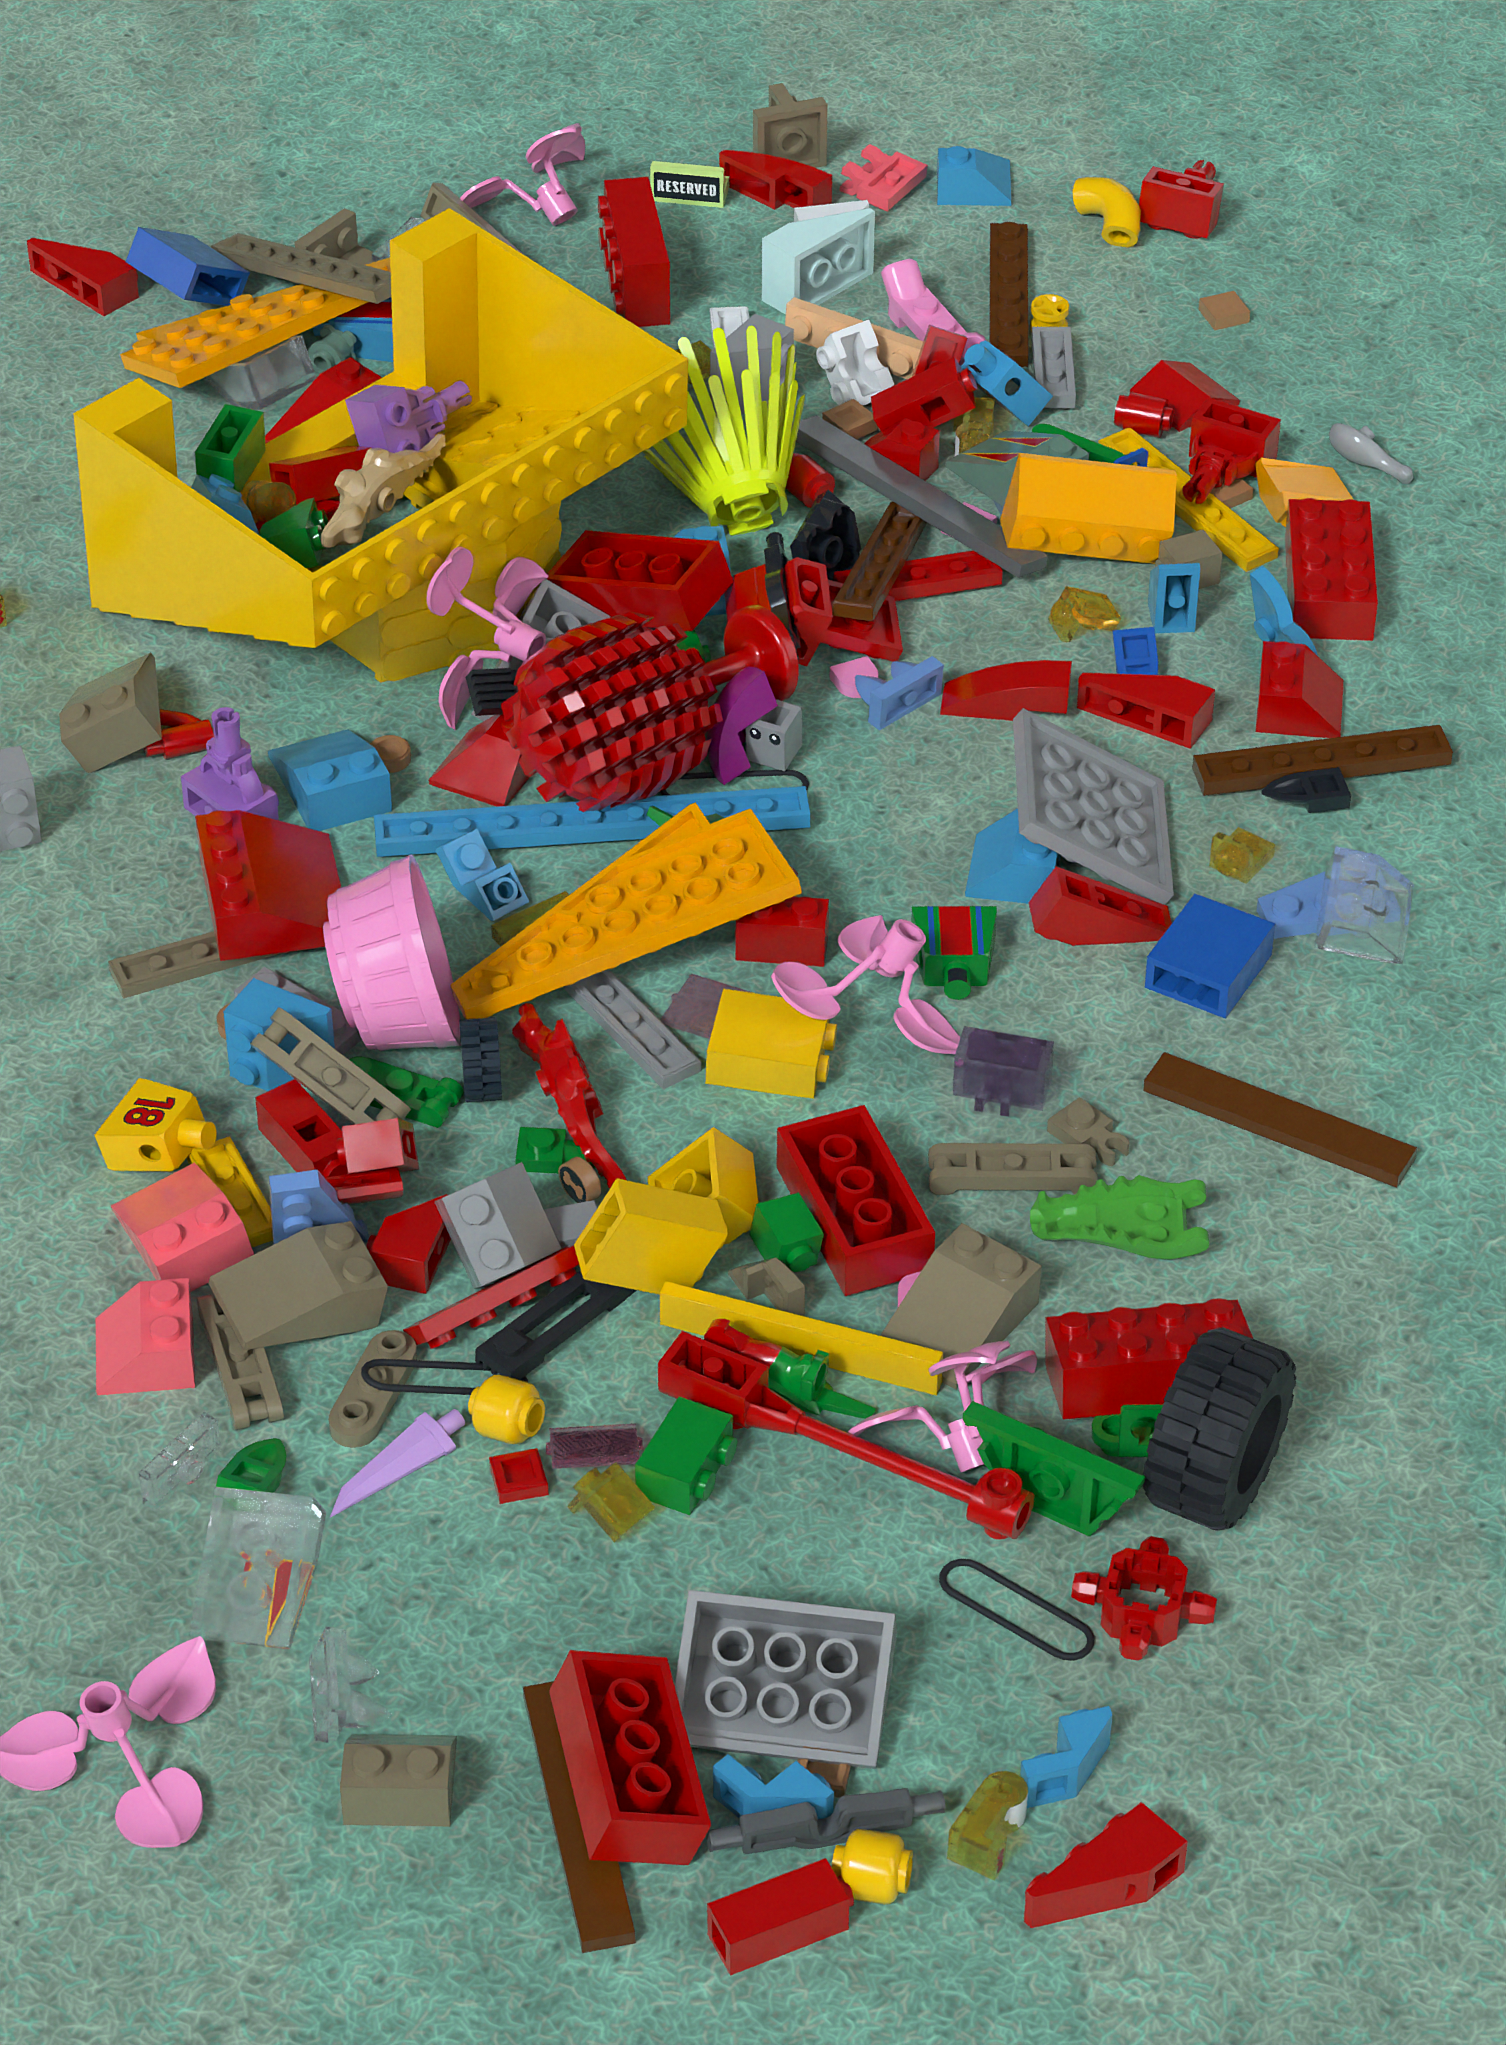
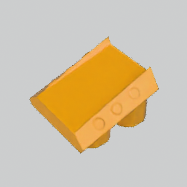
(1292, 480)

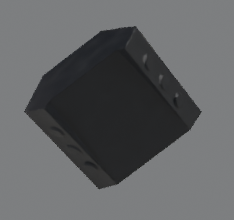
(828, 535)

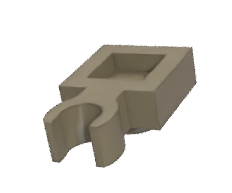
(1087, 1125)

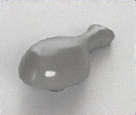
(1362, 450)

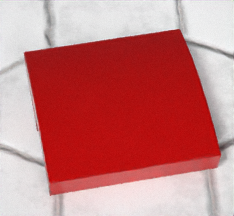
(367, 1186)

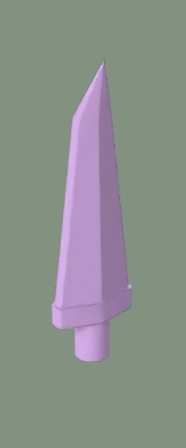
(411, 1450)

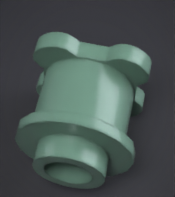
(332, 349)

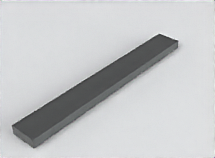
(916, 496)

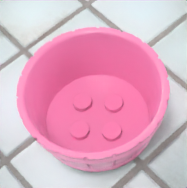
(391, 960)

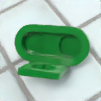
(1126, 1432)

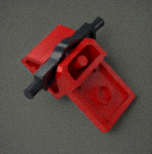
(804, 603)

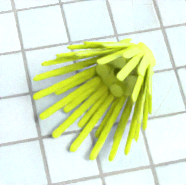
(736, 479)

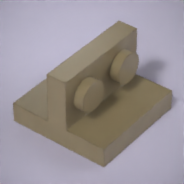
(791, 128)
(336, 239)

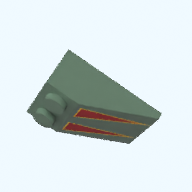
(993, 462)

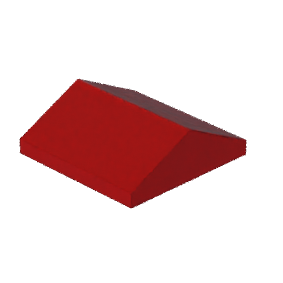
(1183, 387)

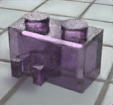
(1002, 1069)

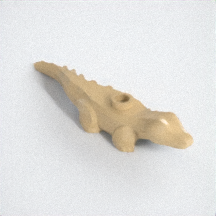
(375, 489)

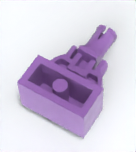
(401, 416)
(226, 774)

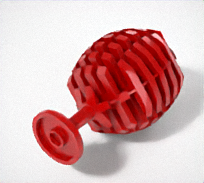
(626, 711)

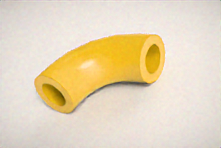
(1114, 203)

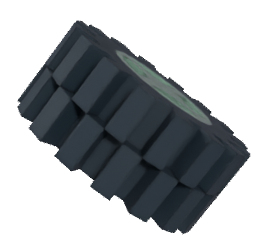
(480, 1059)

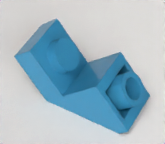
(476, 877)
(1080, 1746)
(745, 1792)

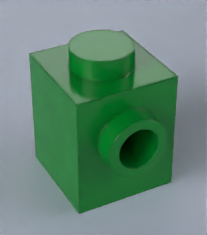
(787, 1231)

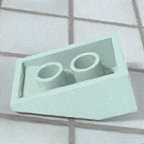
(817, 257)

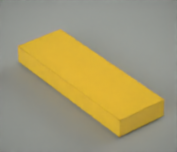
(230, 1174)

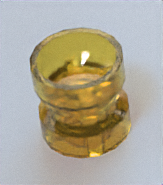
(267, 499)

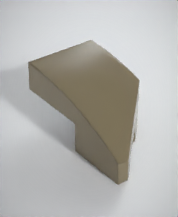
(773, 1280)

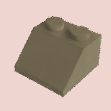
(398, 1780)

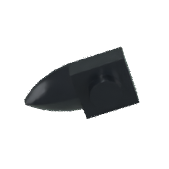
(1315, 789)

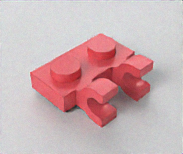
(884, 179)

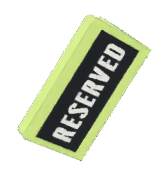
(688, 184)

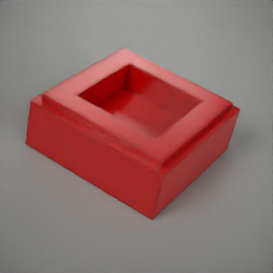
(518, 1476)

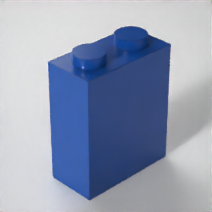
(186, 266)
(1209, 955)

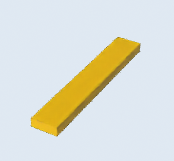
(1225, 528)
(848, 1348)

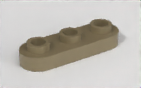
(368, 1403)

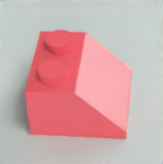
(146, 1340)

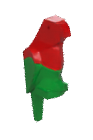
(790, 1375)

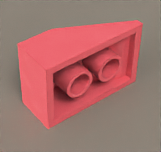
(184, 1227)

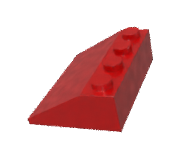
(265, 883)

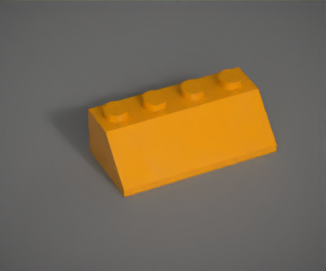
(1089, 508)

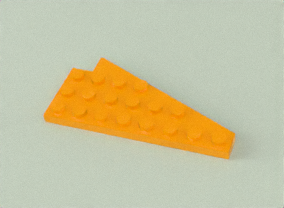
(223, 336)
(652, 896)

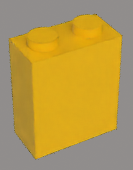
(767, 1046)
(650, 1237)

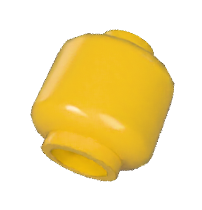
(506, 1409)
(874, 1865)

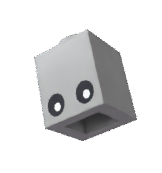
(775, 736)

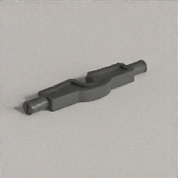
(800, 1828)

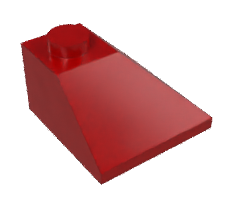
(483, 765)

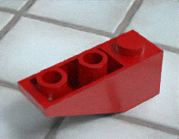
(1114, 1870)

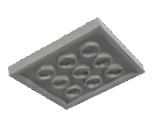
(1092, 807)

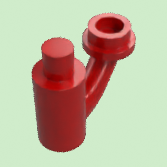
(184, 737)

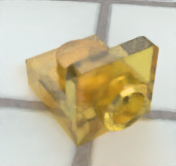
(1082, 608)
(1240, 854)
(611, 1500)

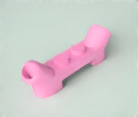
(916, 307)

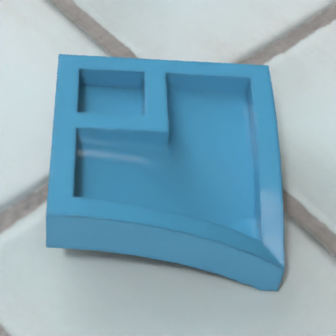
(1273, 611)

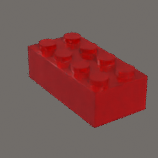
(634, 252)
(1331, 568)
(645, 575)
(857, 1197)
(1127, 1353)
(629, 1758)

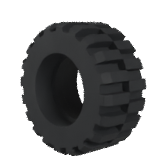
(1219, 1428)

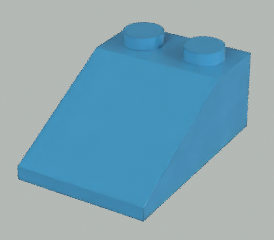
(334, 779)

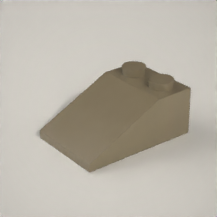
(113, 715)
(302, 1288)
(966, 1297)

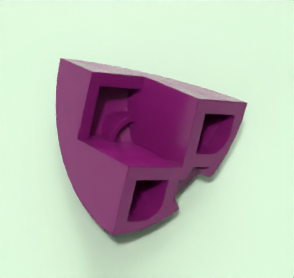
(741, 704)

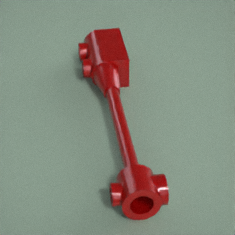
(740, 1388)

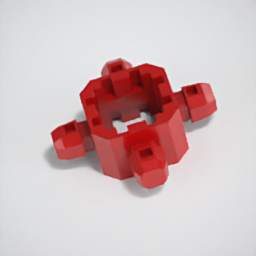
(1136, 1624)

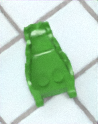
(1128, 1215)

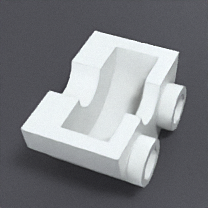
(853, 364)

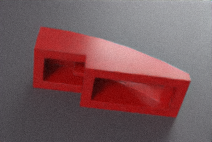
(776, 179)
(1007, 688)

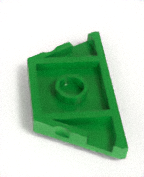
(1065, 1479)

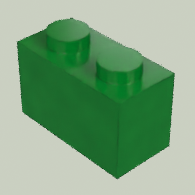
(232, 445)
(685, 1455)

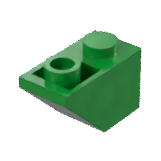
(298, 532)

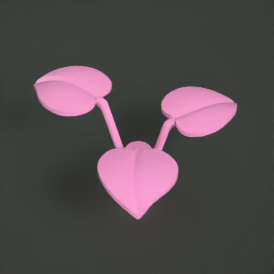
(549, 150)
(512, 635)
(889, 955)
(962, 1439)
(161, 1810)

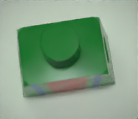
(956, 946)

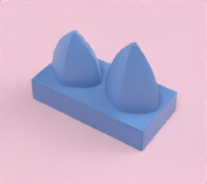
(908, 690)

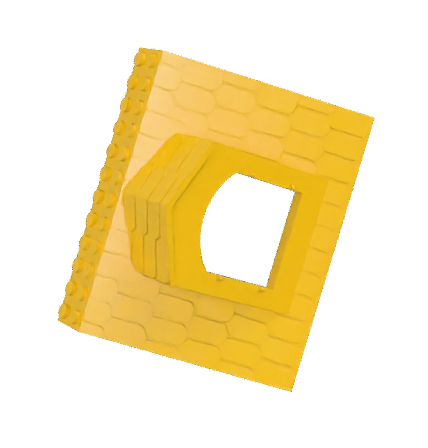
(554, 406)

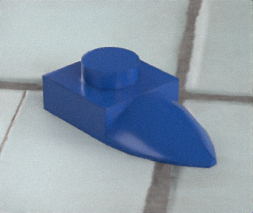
(1135, 651)

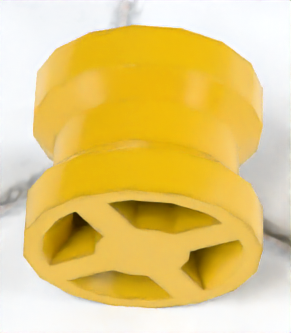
(1049, 311)

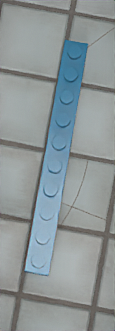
(565, 824)

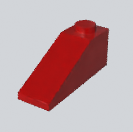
(86, 274)
(1149, 703)
(1094, 913)

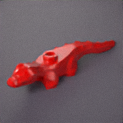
(566, 1079)

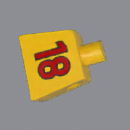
(153, 1129)

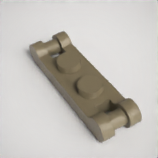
(326, 1071)
(1010, 1167)
(240, 1370)

